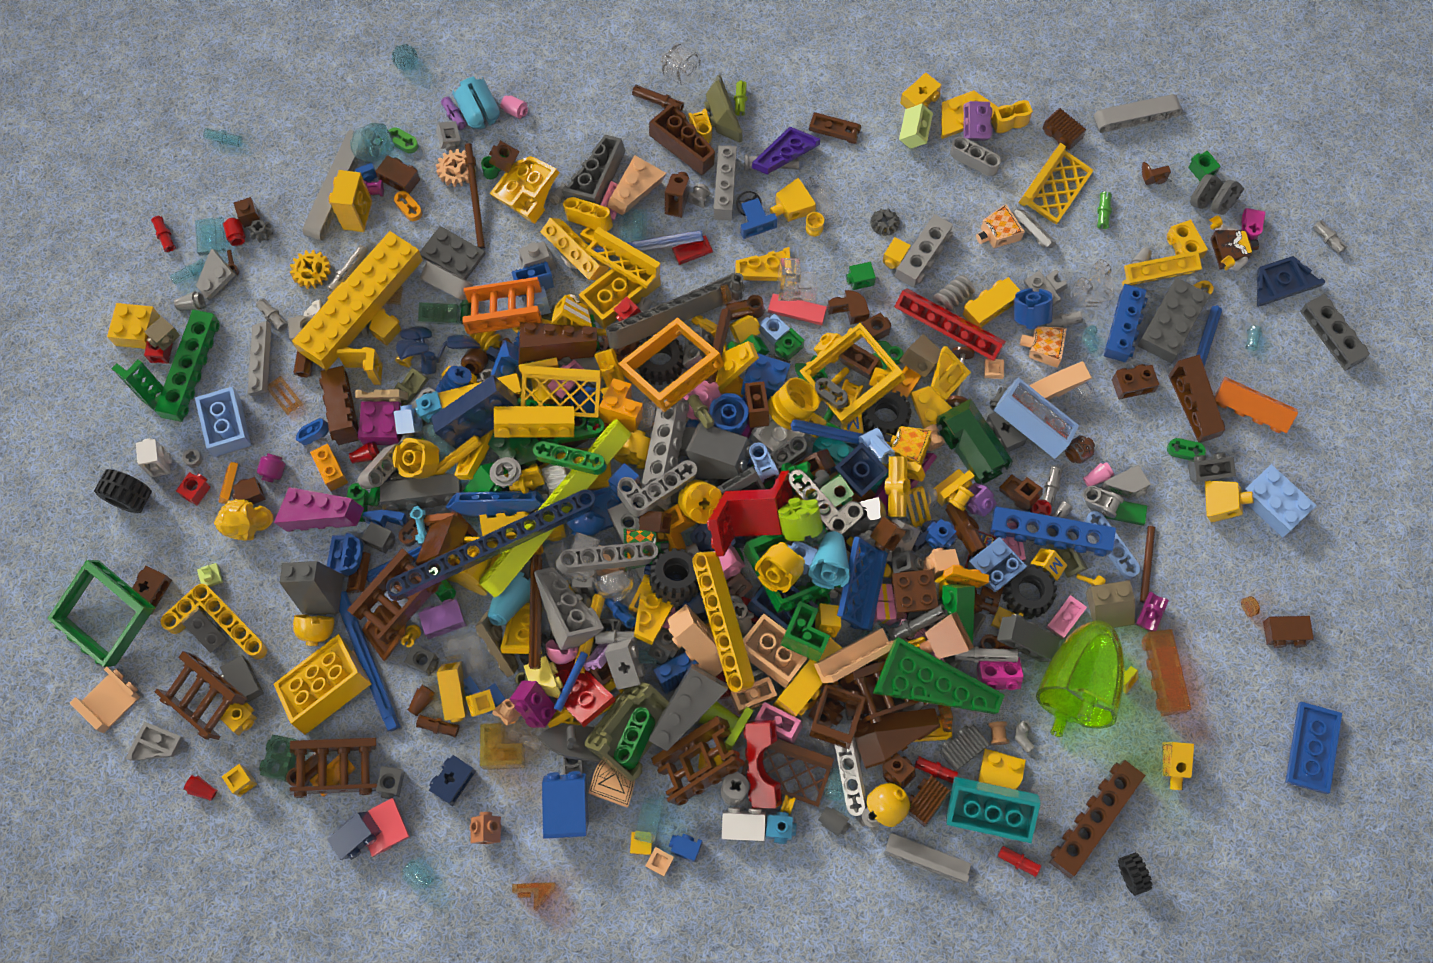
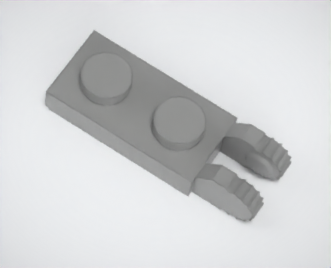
(1033, 227)

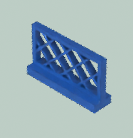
(867, 593)

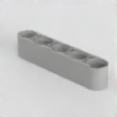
(1137, 113)
(614, 551)

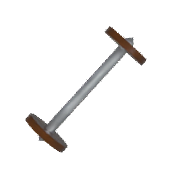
(962, 353)

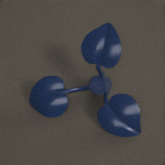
(411, 347)

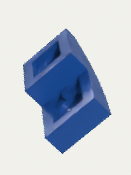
(381, 517)

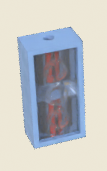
(1036, 418)

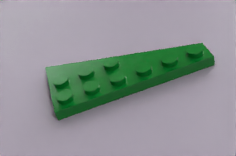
(924, 678)

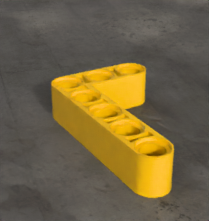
(221, 616)

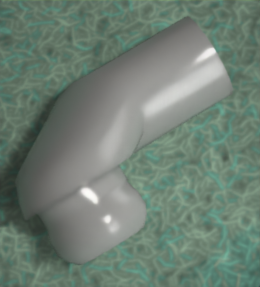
(1021, 736)

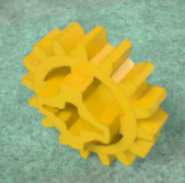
(316, 262)

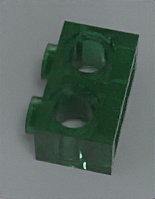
(285, 759)

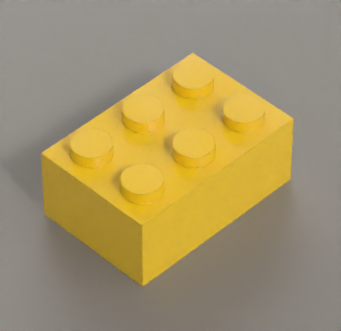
(350, 200)

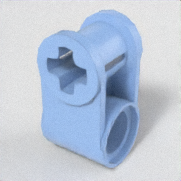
(763, 465)

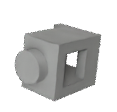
(450, 131)

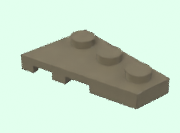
(493, 638)

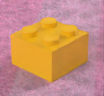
(129, 325)

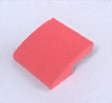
(390, 823)

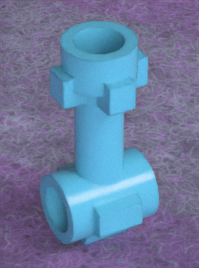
(419, 514)

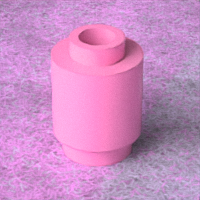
(514, 106)

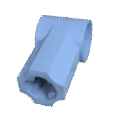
(876, 444)

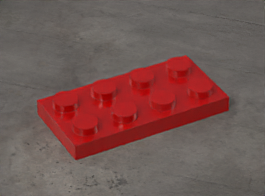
(587, 696)

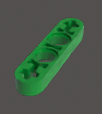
(568, 460)

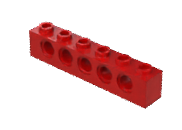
(950, 324)

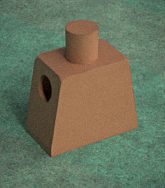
(947, 638)

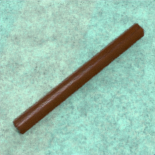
(535, 616)

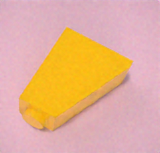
(452, 691)

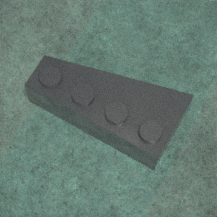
(597, 171)

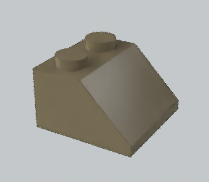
(1112, 603)

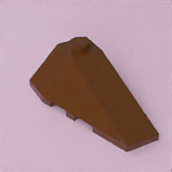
(896, 731)

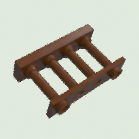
(376, 592)
(875, 670)
(217, 685)
(322, 748)

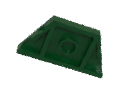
(515, 447)

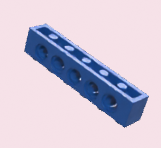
(1104, 534)

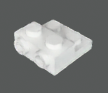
(774, 436)

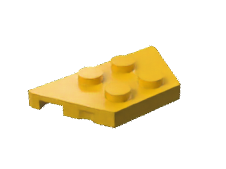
(953, 112)

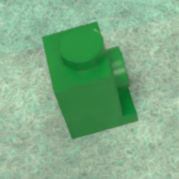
(788, 351)

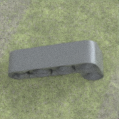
(659, 485)
(833, 514)

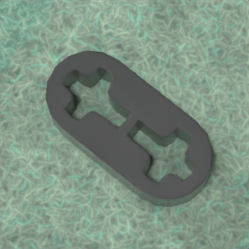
(834, 390)

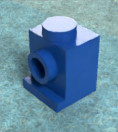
(685, 847)

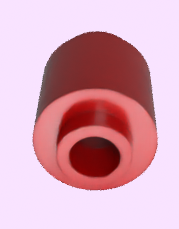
(234, 231)

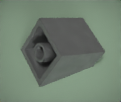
(718, 453)
(312, 586)

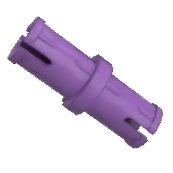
(453, 112)

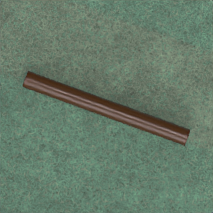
(1147, 563)

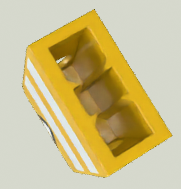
(571, 312)

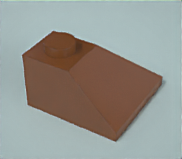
(371, 631)

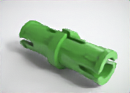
(1104, 210)

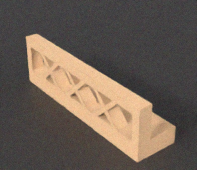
(853, 656)

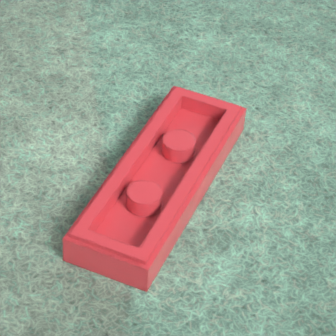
(798, 310)

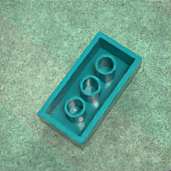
(993, 809)

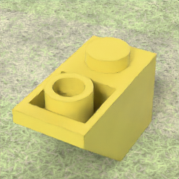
(546, 677)

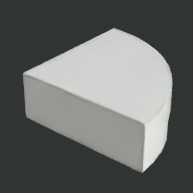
(314, 308)

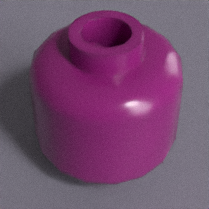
(271, 467)

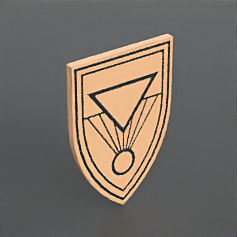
(611, 785)

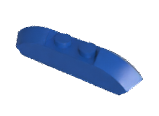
(491, 503)

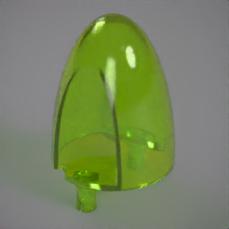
(1084, 679)

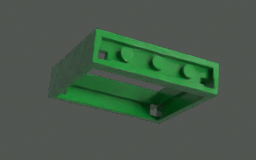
(763, 543)
(59, 614)

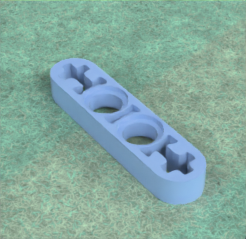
(1118, 543)

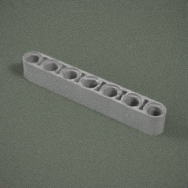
(322, 211)

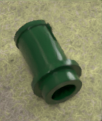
(465, 310)

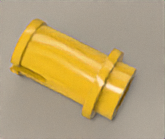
(411, 634)

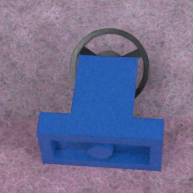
(756, 217)

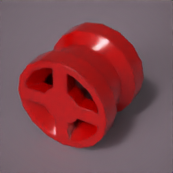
(1043, 507)

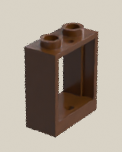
(831, 735)

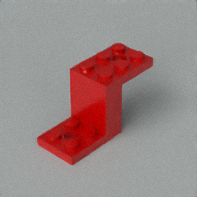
(748, 513)

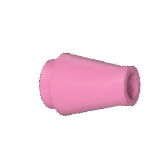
(1099, 475)

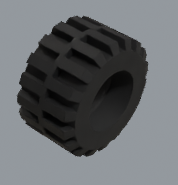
(666, 371)
(889, 401)
(123, 491)
(674, 590)
(1030, 607)

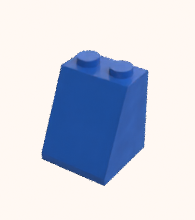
(565, 805)

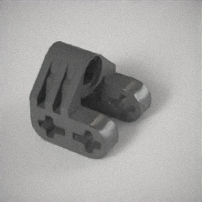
(1223, 194)

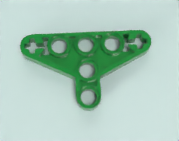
(579, 432)

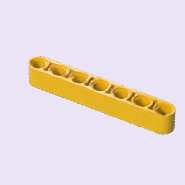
(723, 621)

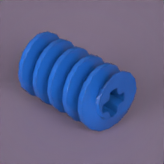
(454, 378)

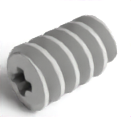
(954, 292)
(734, 797)

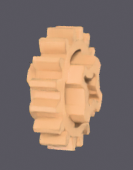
(453, 168)

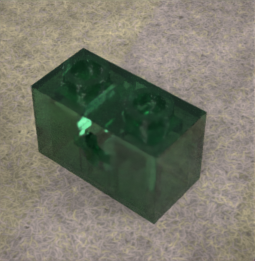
(438, 313)

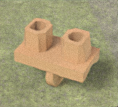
(507, 712)

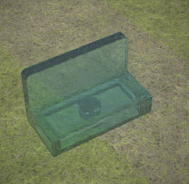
(649, 819)

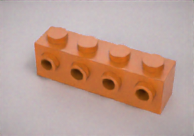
(1255, 405)

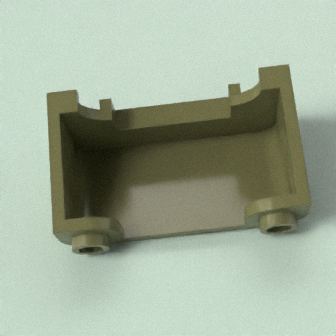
(610, 729)

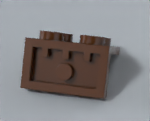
(913, 592)

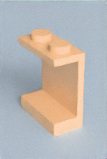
(107, 701)

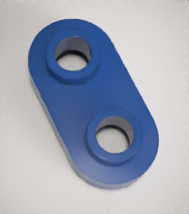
(312, 431)

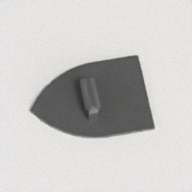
(569, 741)

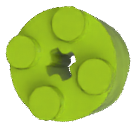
(800, 519)

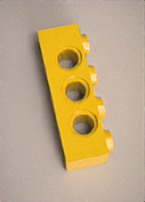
(573, 248)

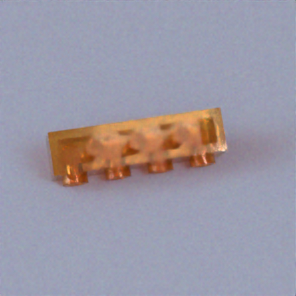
(1166, 672)

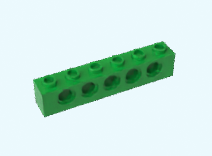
(191, 339)

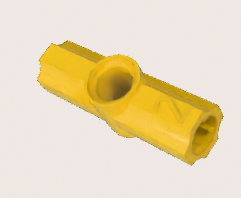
(897, 486)

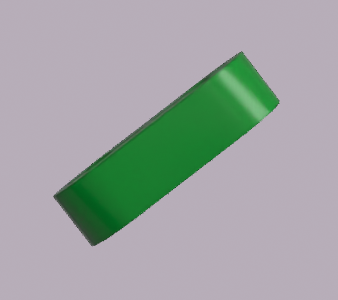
(1186, 451)

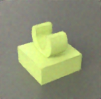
(210, 575)

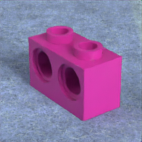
(1000, 674)

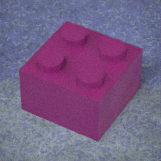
(378, 423)

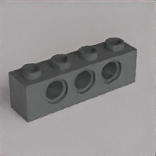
(1334, 341)
(872, 510)

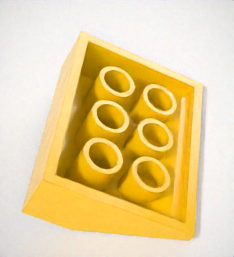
(321, 685)

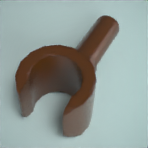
(231, 263)

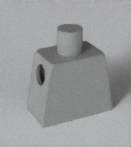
(535, 254)

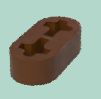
(407, 529)

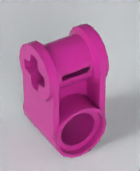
(1252, 222)

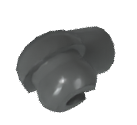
(821, 478)

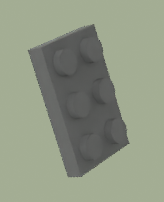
(452, 253)

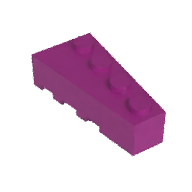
(318, 510)

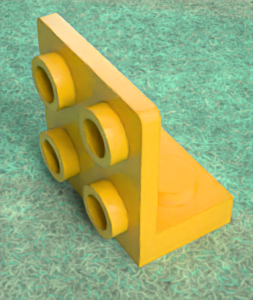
(363, 358)

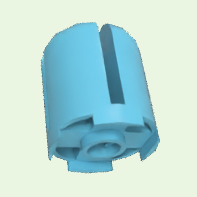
(465, 96)

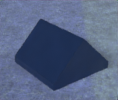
(861, 469)

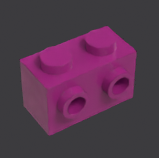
(533, 704)

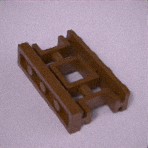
(688, 748)

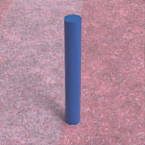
(570, 681)

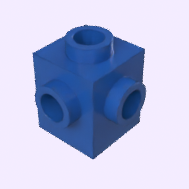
(941, 540)

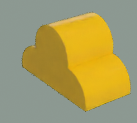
(471, 577)

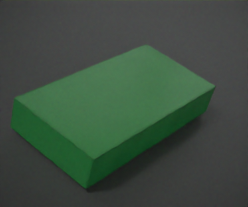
(1131, 513)

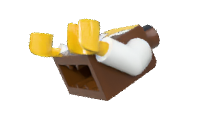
(1231, 245)

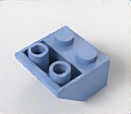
(999, 563)

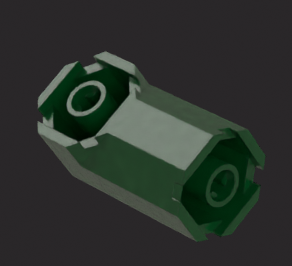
(974, 442)

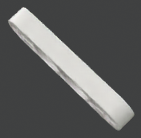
(847, 774)

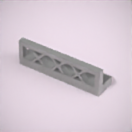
(928, 858)

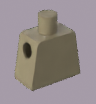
(922, 356)

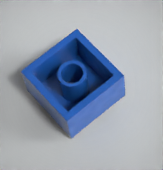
(769, 370)

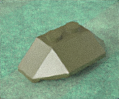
(721, 111)

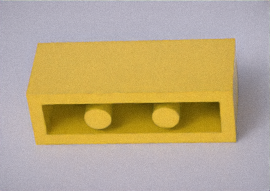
(991, 303)

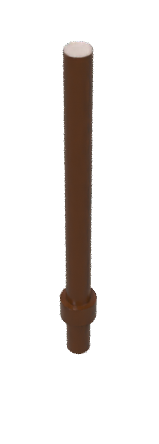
(470, 162)

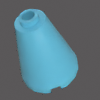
(830, 562)
(510, 600)

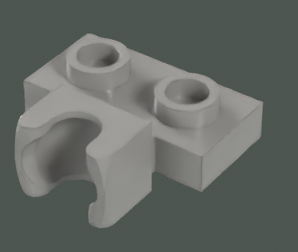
(1038, 281)

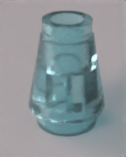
(833, 788)

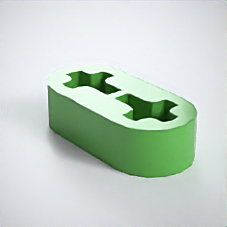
(404, 137)

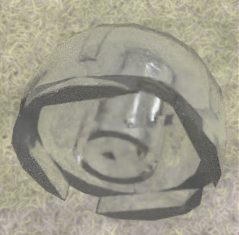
(615, 584)

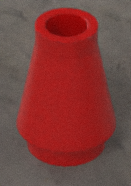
(364, 453)
(200, 788)

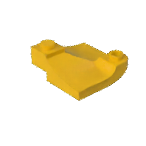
(526, 187)

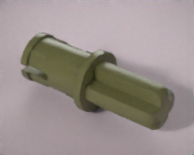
(701, 411)

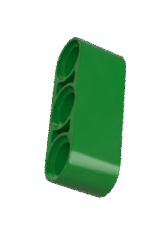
(634, 748)

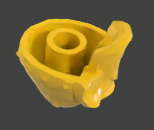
(241, 521)

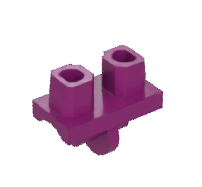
(1152, 612)

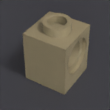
(161, 334)

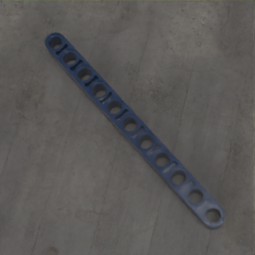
(485, 552)

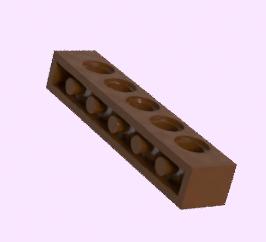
(1131, 779)

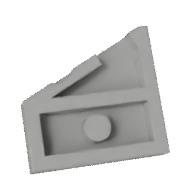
(153, 743)

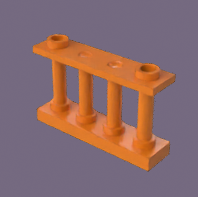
(502, 319)

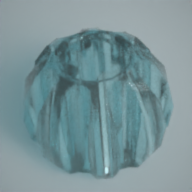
(404, 57)

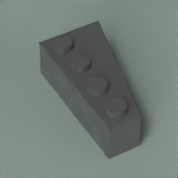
(690, 701)

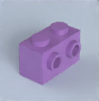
(977, 121)

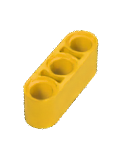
(587, 214)

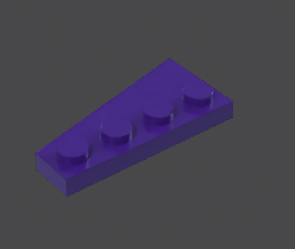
(784, 149)

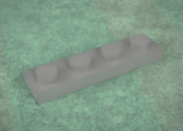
(259, 358)

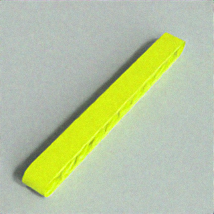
(514, 559)

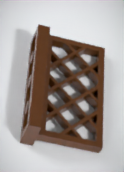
(804, 755)

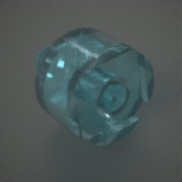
(372, 142)

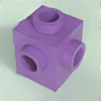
(982, 501)

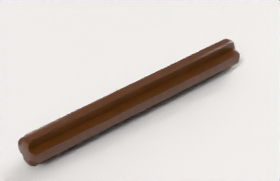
(720, 337)

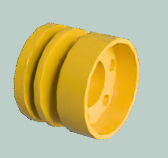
(793, 401)

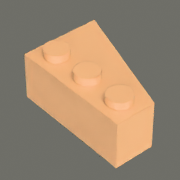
(635, 184)

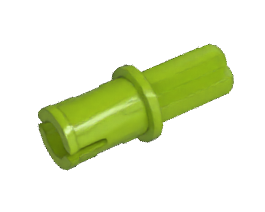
(740, 98)

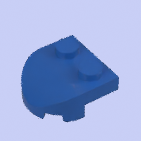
(345, 553)

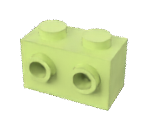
(916, 126)

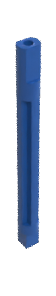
(368, 664)

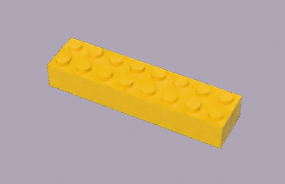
(357, 300)

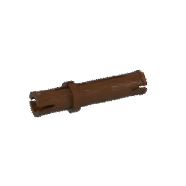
(657, 98)

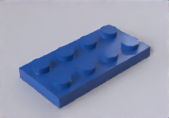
(1314, 748)

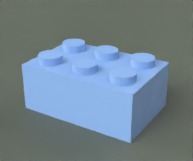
(223, 421)
(1278, 501)

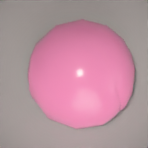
(560, 656)

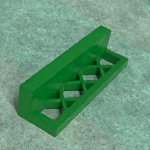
(135, 383)

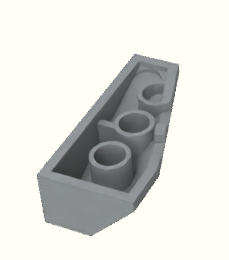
(567, 614)

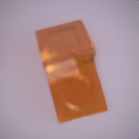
(541, 892)

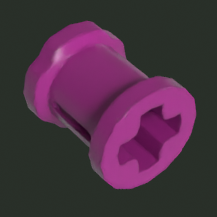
(375, 188)

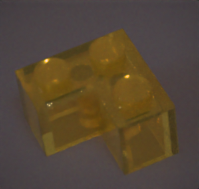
(494, 751)

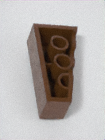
(681, 138)
(550, 341)
(1197, 398)
(339, 405)

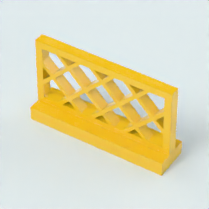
(1046, 173)
(562, 374)

